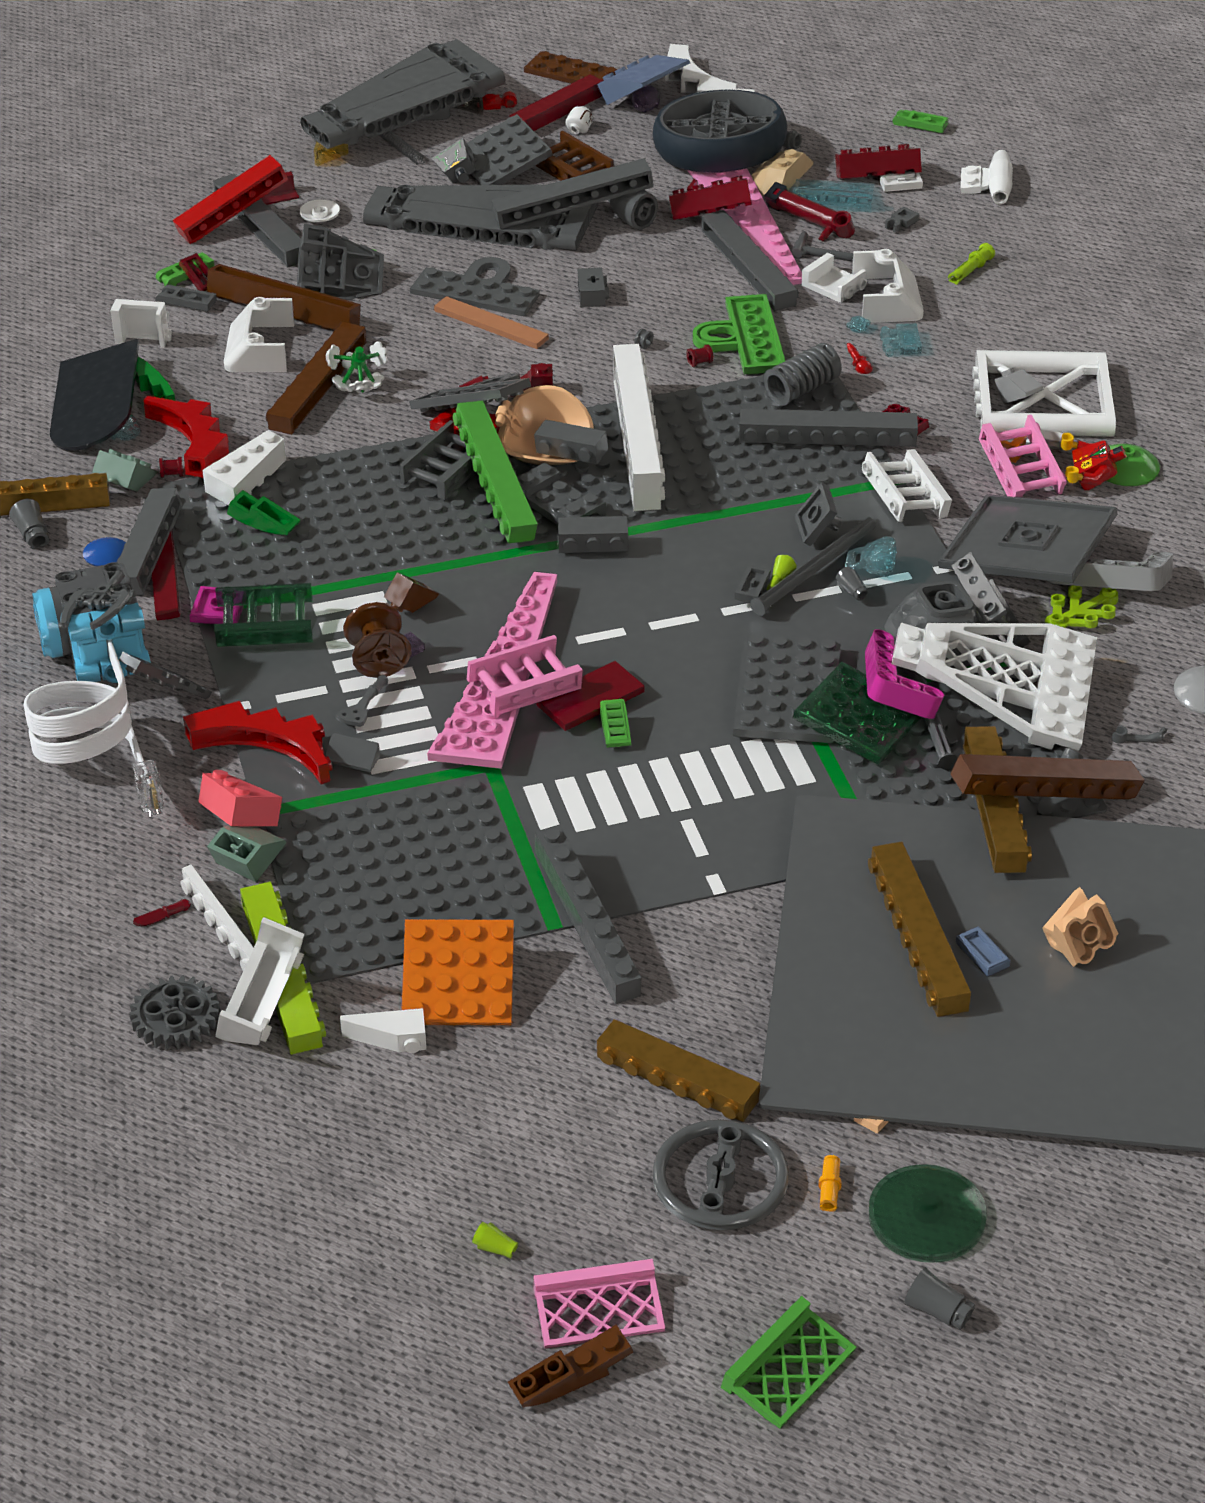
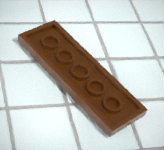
(564, 68)

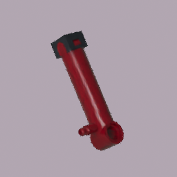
(839, 222)

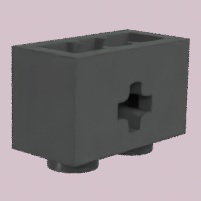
(592, 287)

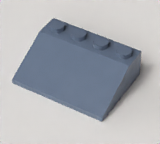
(638, 75)

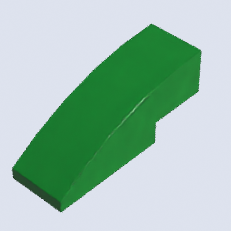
(262, 514)

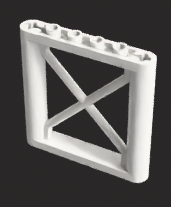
(1074, 363)

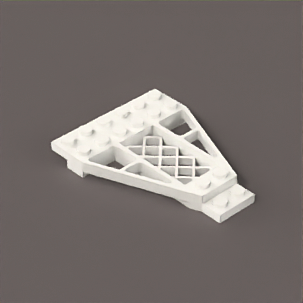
(1060, 671)

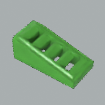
(615, 722)

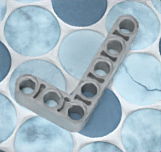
(1130, 575)

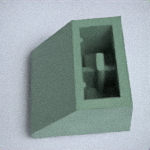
(124, 469)
(245, 850)

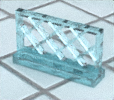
(837, 195)

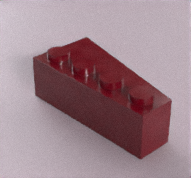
(878, 162)

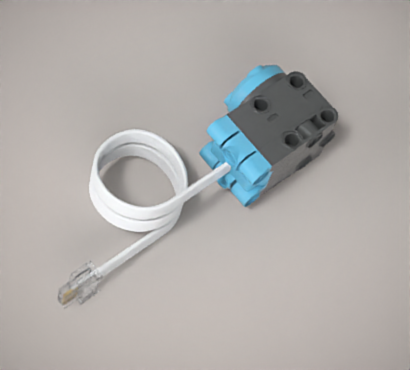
(93, 655)

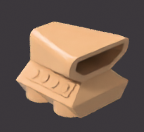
(1081, 928)

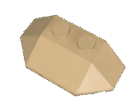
(782, 168)

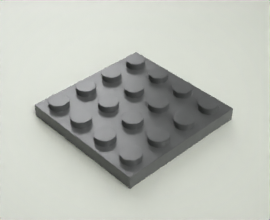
(506, 152)

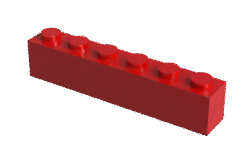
(230, 199)

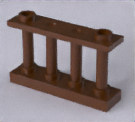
(560, 170)

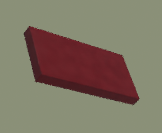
(580, 705)

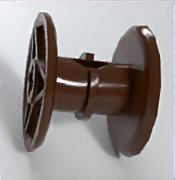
(377, 640)

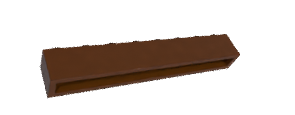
(307, 304)
(313, 381)
(1046, 777)

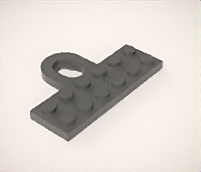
(475, 291)
(486, 390)

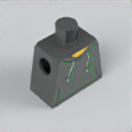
(456, 161)

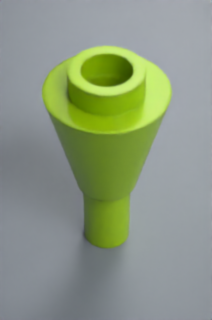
(783, 566)

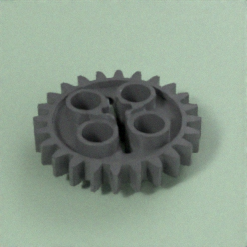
(174, 1012)

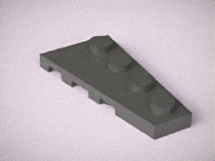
(162, 676)

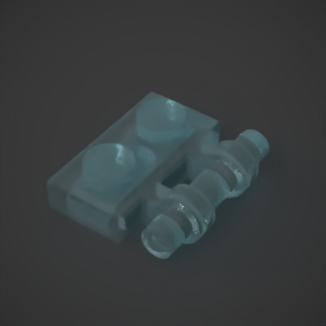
(905, 339)

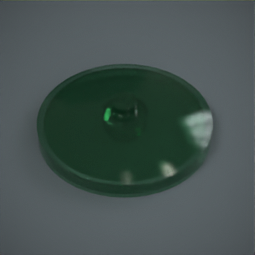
(927, 1213)

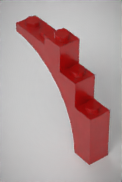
(197, 425)
(266, 729)

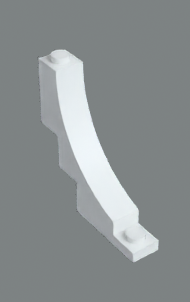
(692, 77)

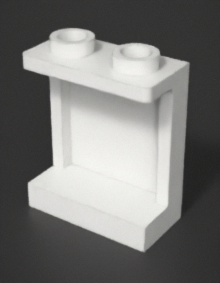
(832, 281)
(140, 321)

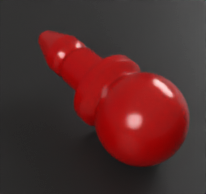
(861, 364)

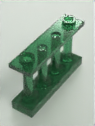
(264, 632)

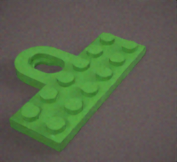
(751, 332)

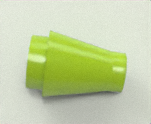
(493, 1240)

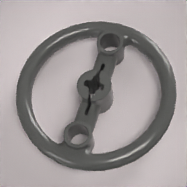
(711, 1202)

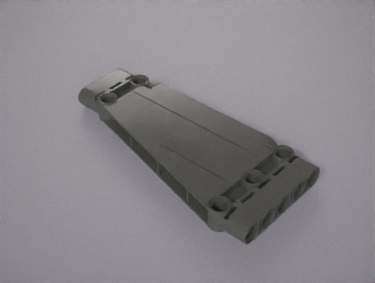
(404, 93)
(468, 214)

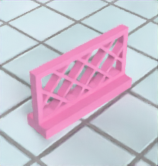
(588, 1282)

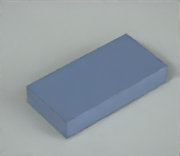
(983, 951)

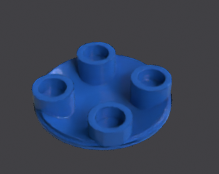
(103, 551)

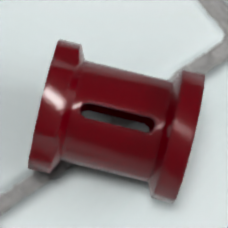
(700, 355)
(171, 467)

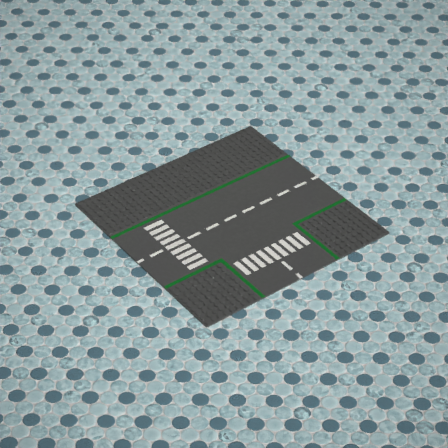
(649, 821)

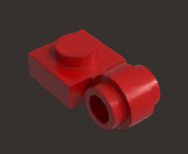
(493, 101)

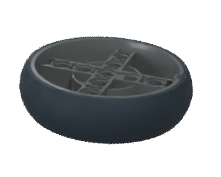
(719, 130)

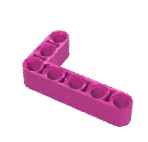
(892, 689)

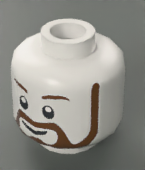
(579, 120)

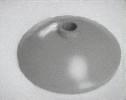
(1190, 689)

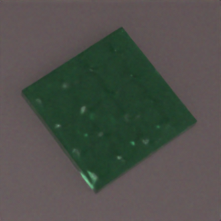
(851, 718)

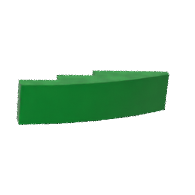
(150, 379)

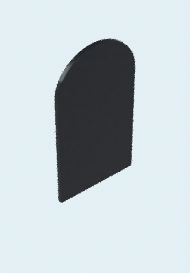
(94, 396)

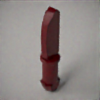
(161, 913)

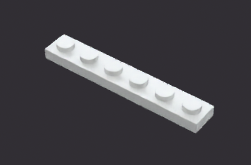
(216, 915)

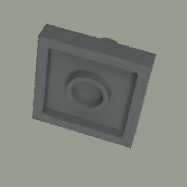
(817, 514)

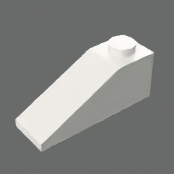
(390, 1030)

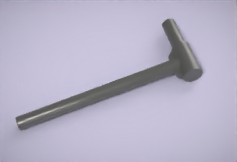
(801, 248)

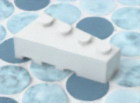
(245, 467)

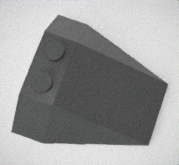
(338, 265)

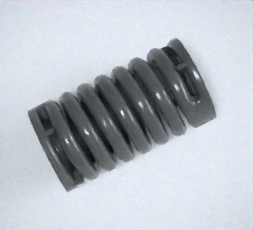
(802, 373)

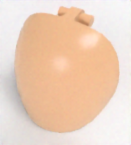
(528, 411)

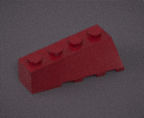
(710, 198)

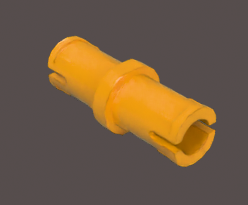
(830, 1183)

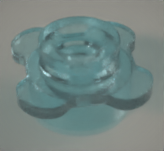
(858, 324)

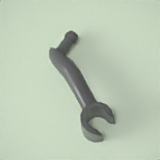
(1121, 736)

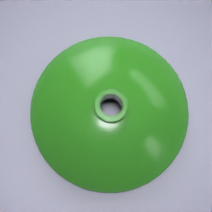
(1136, 469)

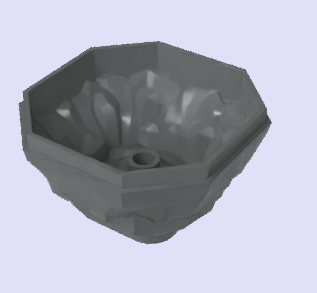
(935, 604)

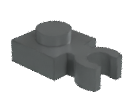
(902, 217)

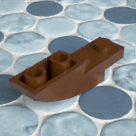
(569, 1372)

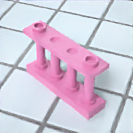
(1007, 472)
(530, 691)

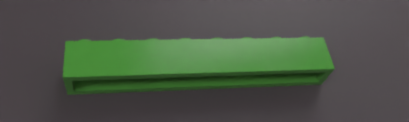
(495, 472)

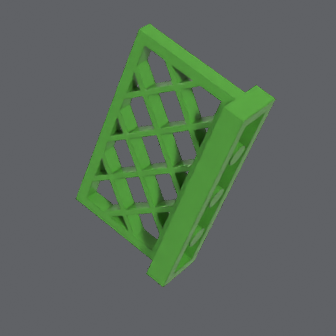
(765, 1352)

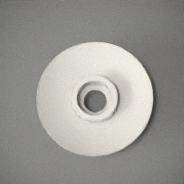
(319, 210)

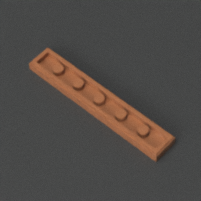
(491, 322)

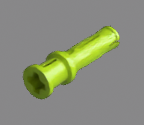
(976, 260)

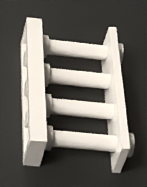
(917, 474)

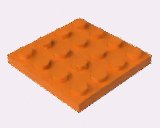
(459, 971)

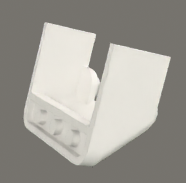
(899, 299)
(246, 348)
(261, 984)

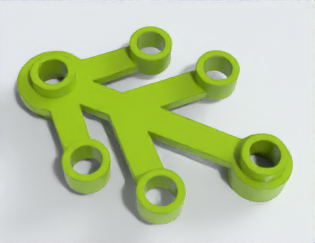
(1106, 596)

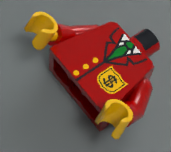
(1092, 461)

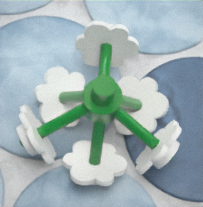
(356, 363)

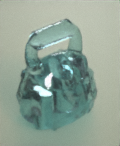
(875, 557)

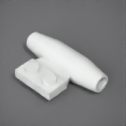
(996, 178)

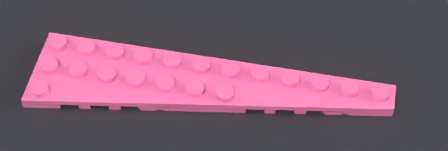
(757, 223)
(473, 732)

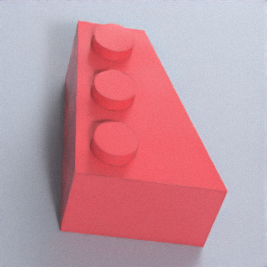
(238, 801)

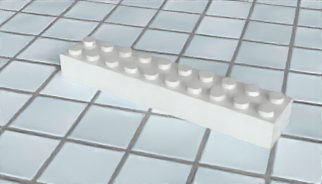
(638, 427)

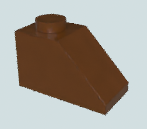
(409, 593)

